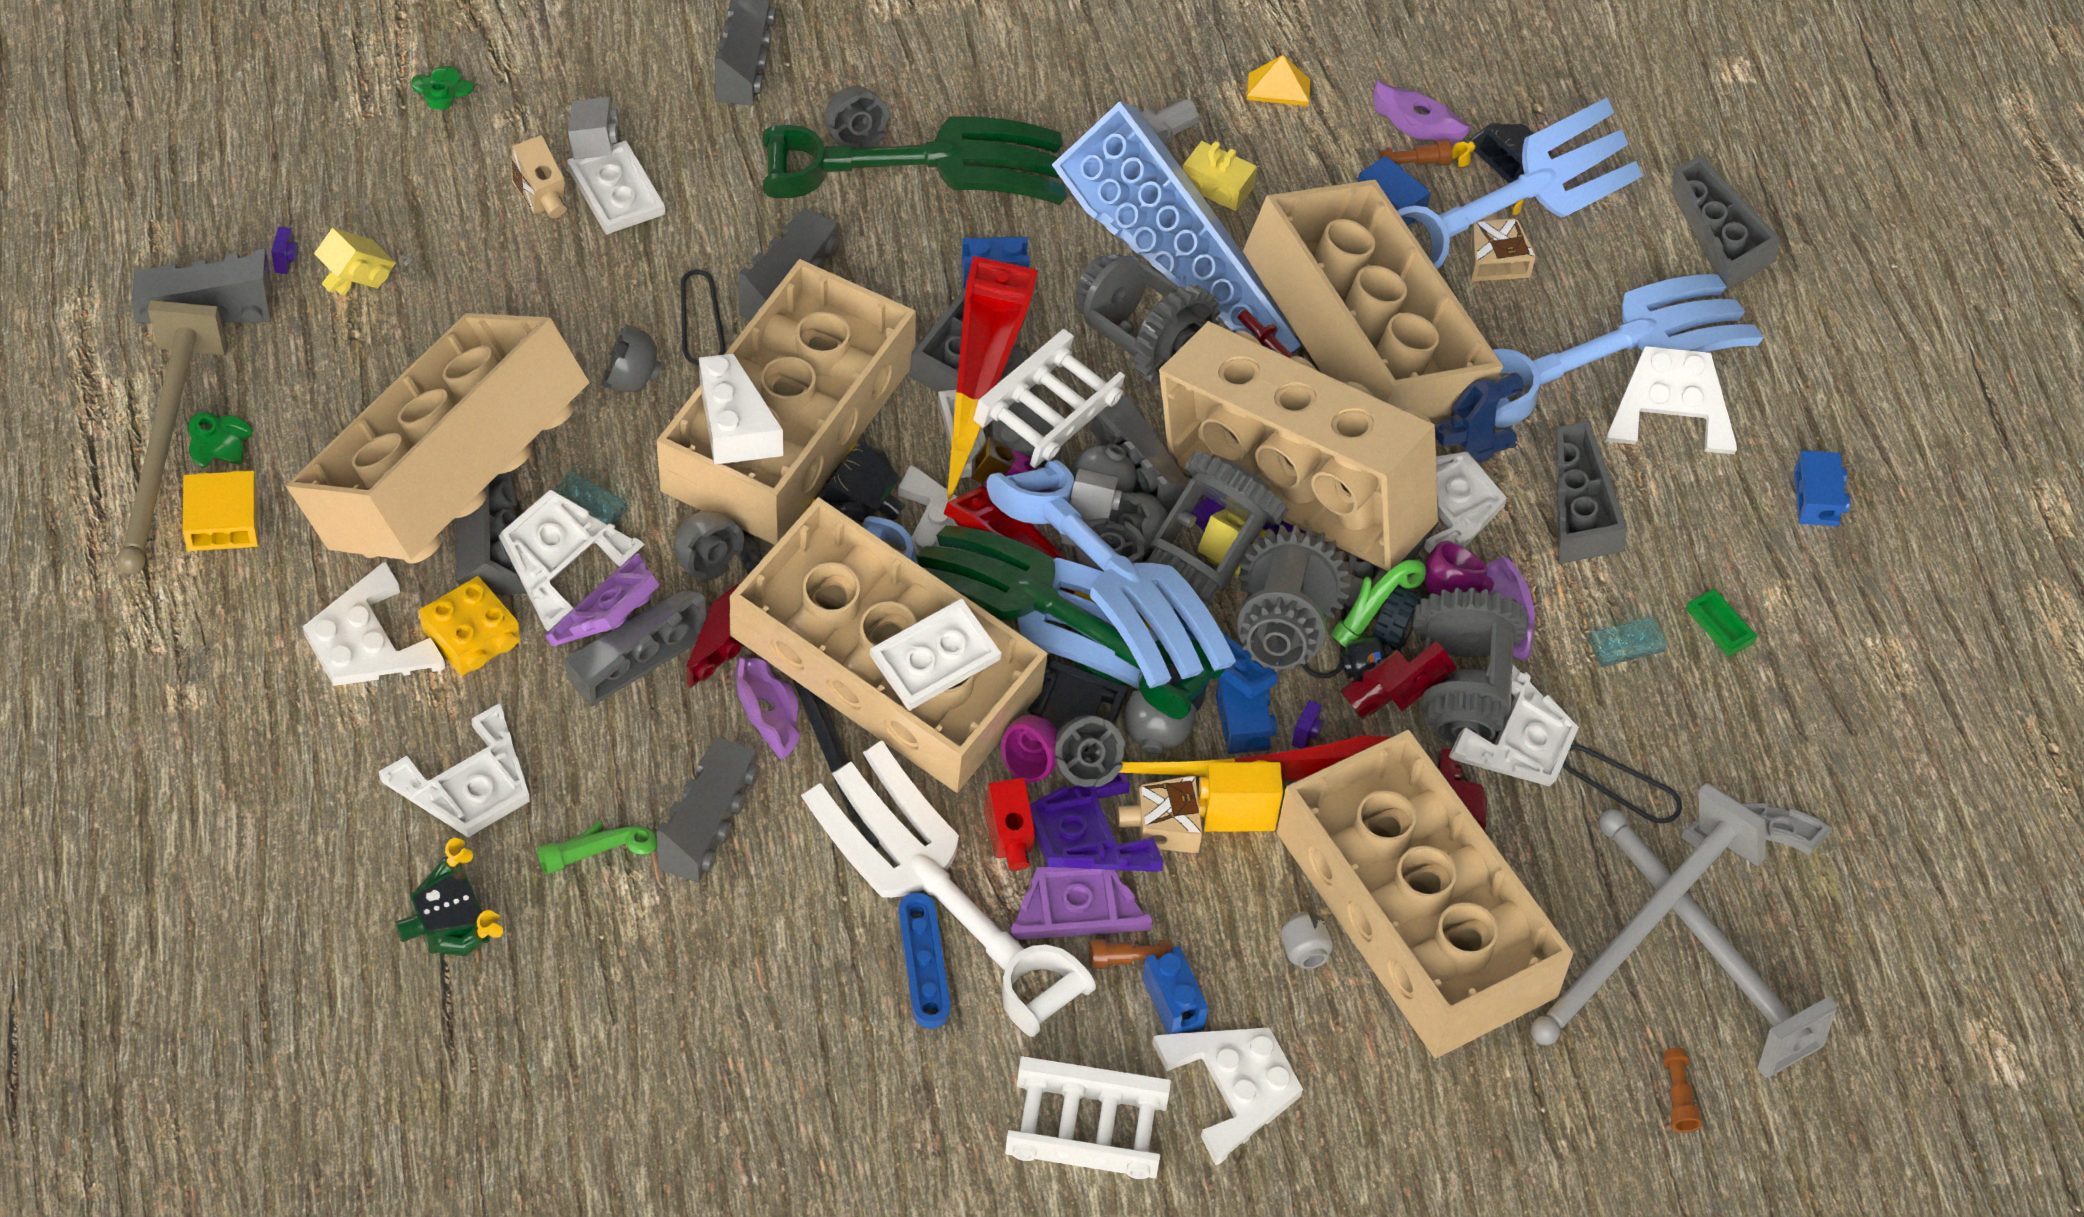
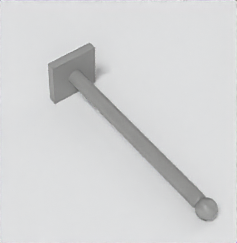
(1726, 825)
(1791, 1035)

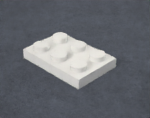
(616, 189)
(935, 654)

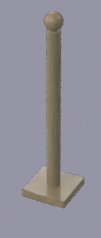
(182, 330)

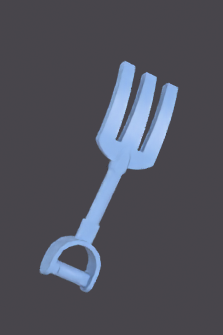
(1541, 179)
(1638, 330)
(1122, 582)
(1034, 625)

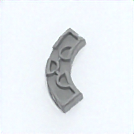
(1781, 826)

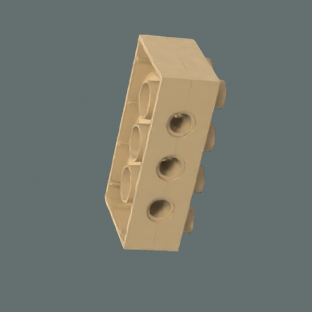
(825, 368)
(1318, 443)
(873, 596)
(1423, 893)

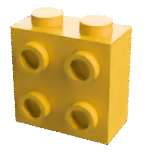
(220, 510)
(470, 626)
(1240, 796)

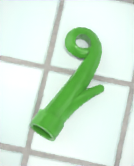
(1372, 598)
(591, 842)

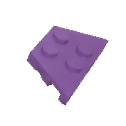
(607, 604)
(1077, 904)

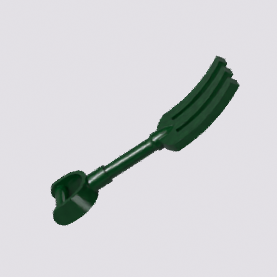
(961, 153)
(1017, 579)

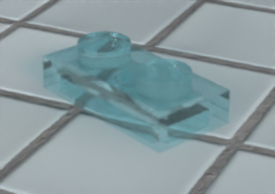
(596, 500)
(1627, 642)

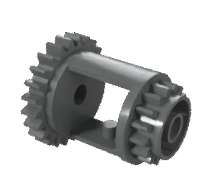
(1111, 292)
(1234, 490)
(1290, 591)
(1471, 627)

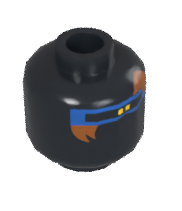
(1363, 655)

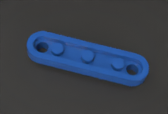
(924, 960)

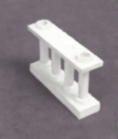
(1038, 370)
(1090, 1083)

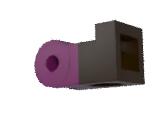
(998, 458)

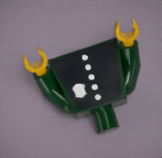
(448, 910)

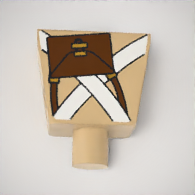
(538, 177)
(1499, 250)
(1167, 813)

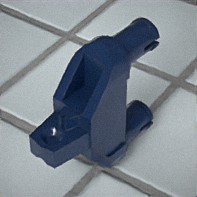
(1474, 418)

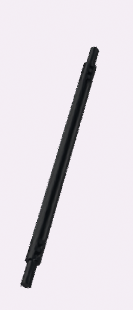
(815, 709)

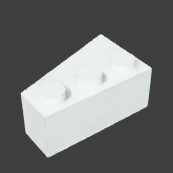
(736, 414)

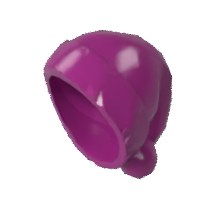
(1455, 567)
(1029, 748)

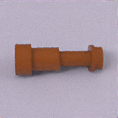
(1437, 153)
(1123, 953)
(1685, 1115)

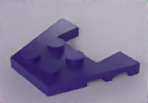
(1077, 835)

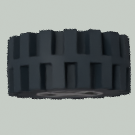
(1397, 617)

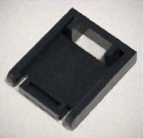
(1075, 695)

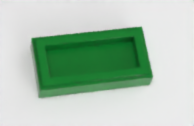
(1721, 622)

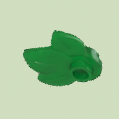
(442, 87)
(220, 441)

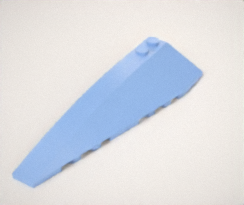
(1148, 201)

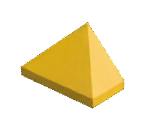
(1279, 83)

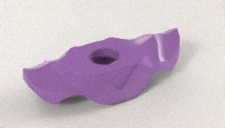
(1436, 125)
(1512, 584)
(776, 726)

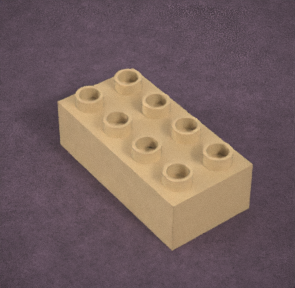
(1367, 297)
(440, 437)

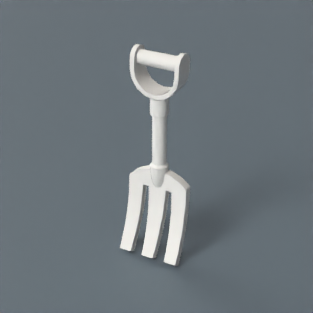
(926, 869)

